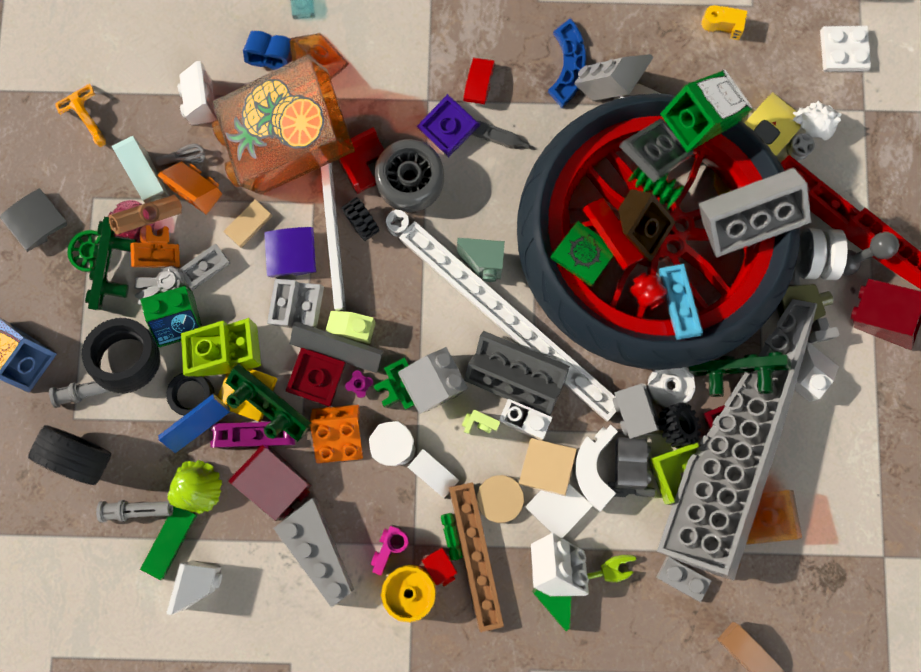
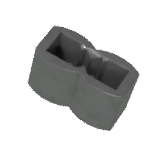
(631, 463)

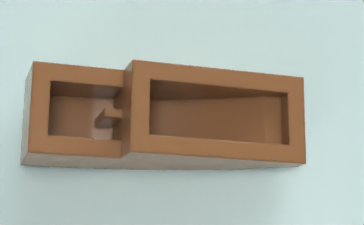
(747, 650)

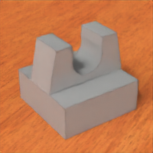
(822, 331)

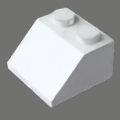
(197, 95)

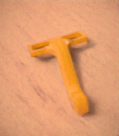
(77, 104)

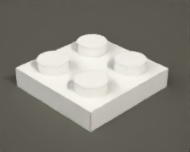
(845, 48)

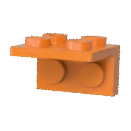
(336, 433)

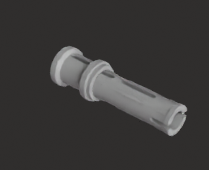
(74, 393)
(124, 510)

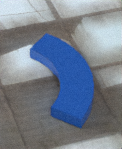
(573, 61)

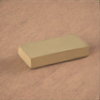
(248, 223)

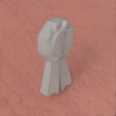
(166, 280)

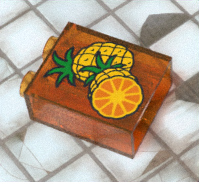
(281, 126)

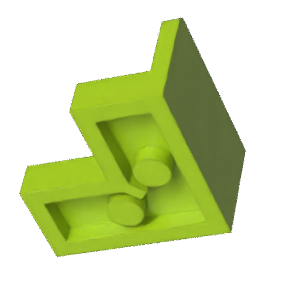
(667, 470)

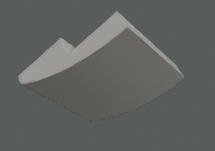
(295, 303)

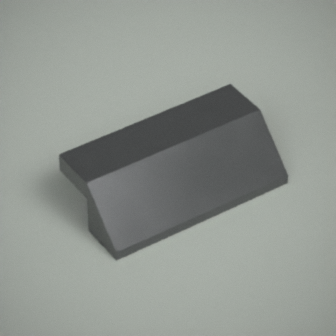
(516, 373)

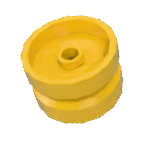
(401, 606)

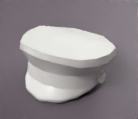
(392, 444)

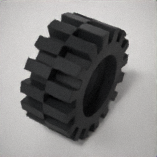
(360, 218)
(679, 425)

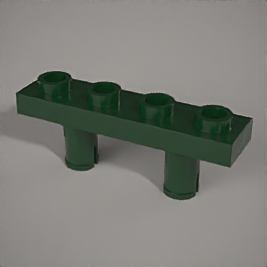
(99, 273)
(749, 364)
(266, 401)

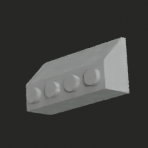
(756, 212)

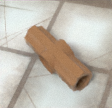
(133, 217)

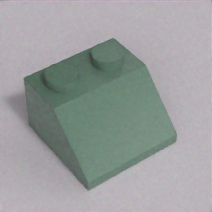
(482, 257)

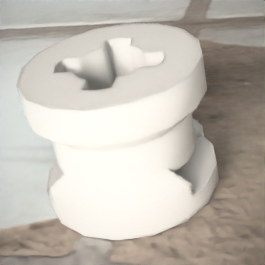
(398, 227)

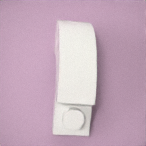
(588, 479)

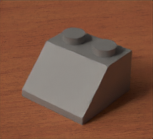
(433, 380)
(636, 410)

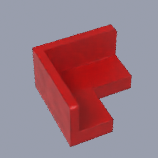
(355, 165)

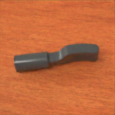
(623, 492)

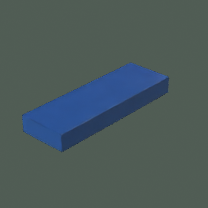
(194, 423)

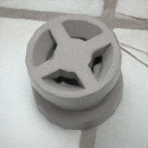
(803, 142)

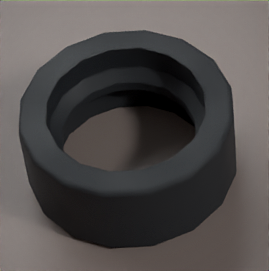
(176, 383)

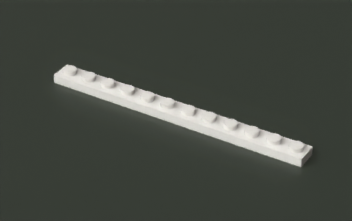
(506, 316)

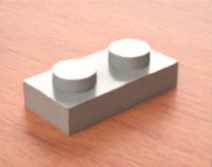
(204, 266)
(683, 579)

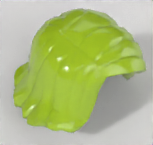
(195, 487)

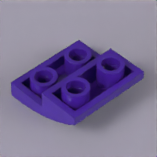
(290, 251)

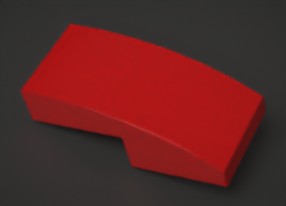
(479, 80)

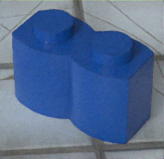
(267, 50)

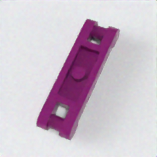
(246, 435)

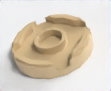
(500, 499)

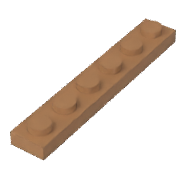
(476, 557)

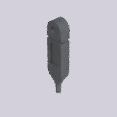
(498, 136)

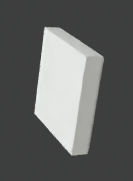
(557, 511)

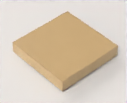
(548, 467)

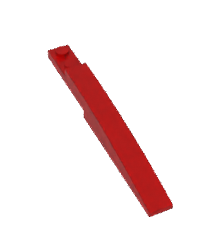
(856, 224)

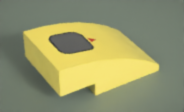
(774, 123)

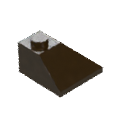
(645, 222)

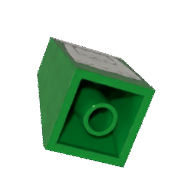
(705, 109)

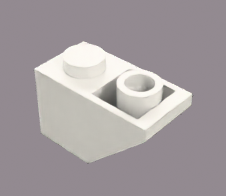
(525, 419)

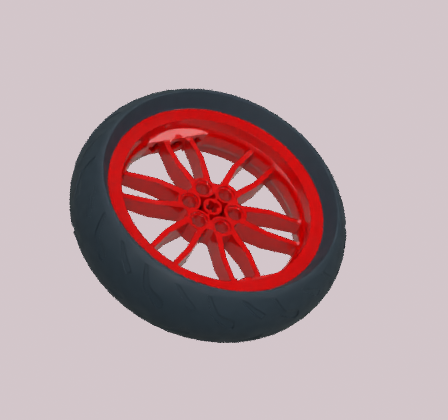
(599, 327)

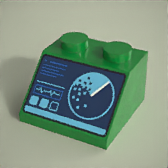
(171, 314)

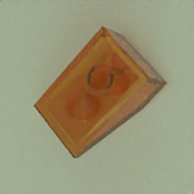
(775, 518)

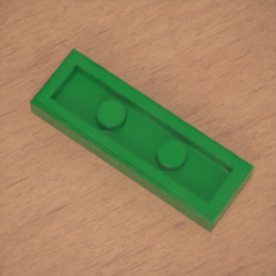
(168, 543)

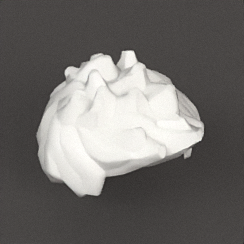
(818, 120)

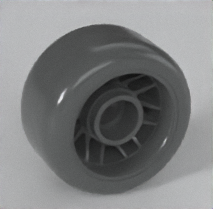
(406, 159)

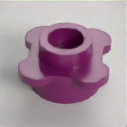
(359, 390)

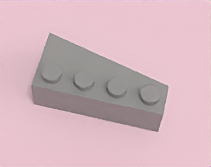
(315, 550)

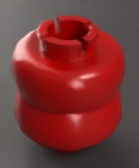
(648, 290)

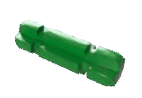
(451, 536)

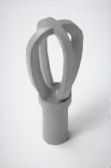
(176, 157)

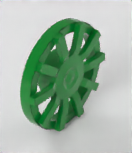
(85, 250)

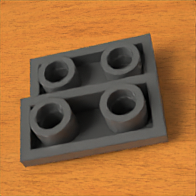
(33, 219)

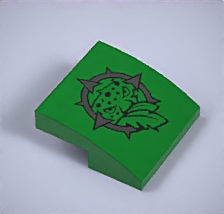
(583, 253)

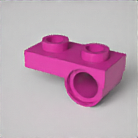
(380, 559)

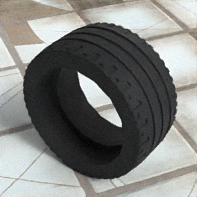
(109, 333)
(69, 455)

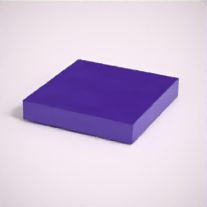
(448, 125)

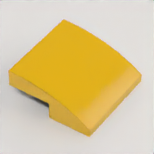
(247, 409)

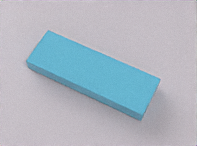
(680, 302)

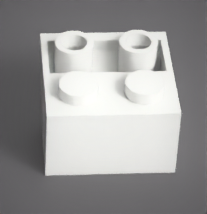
(559, 567)

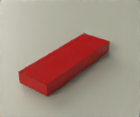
(612, 233)

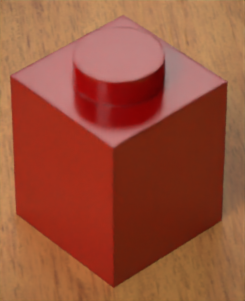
(440, 567)

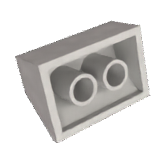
(612, 77)

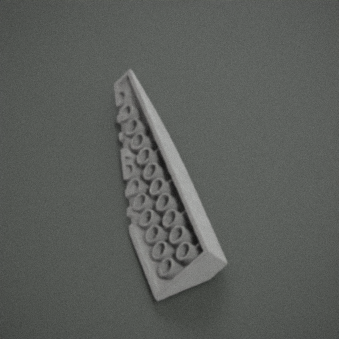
(734, 460)

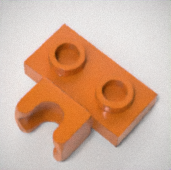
(154, 250)

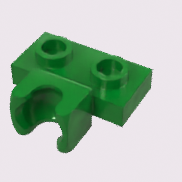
(395, 386)

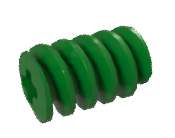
(660, 188)

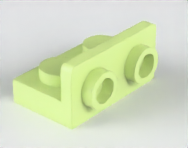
(484, 422)

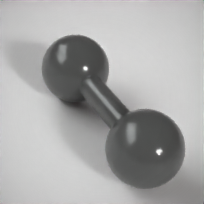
(882, 246)

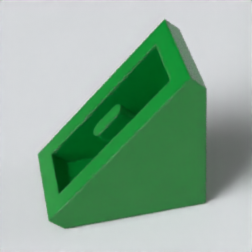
(557, 606)

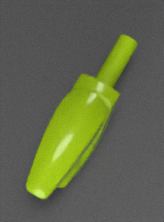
(610, 570)

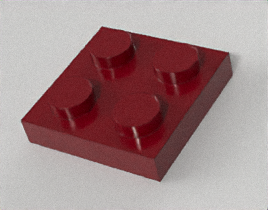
(315, 377)

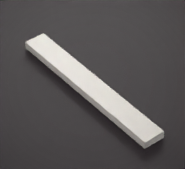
(333, 238)

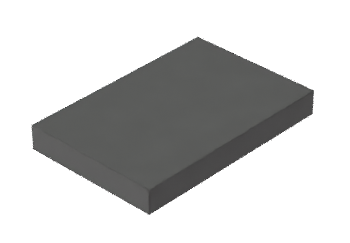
(655, 150)

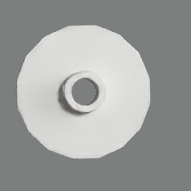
(683, 386)

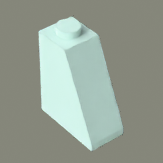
(140, 169)

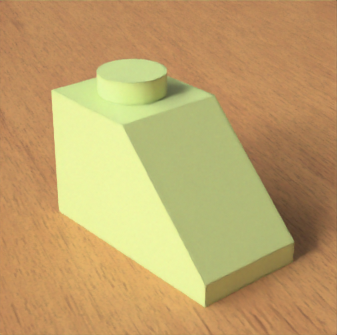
(351, 326)

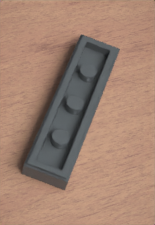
(336, 347)

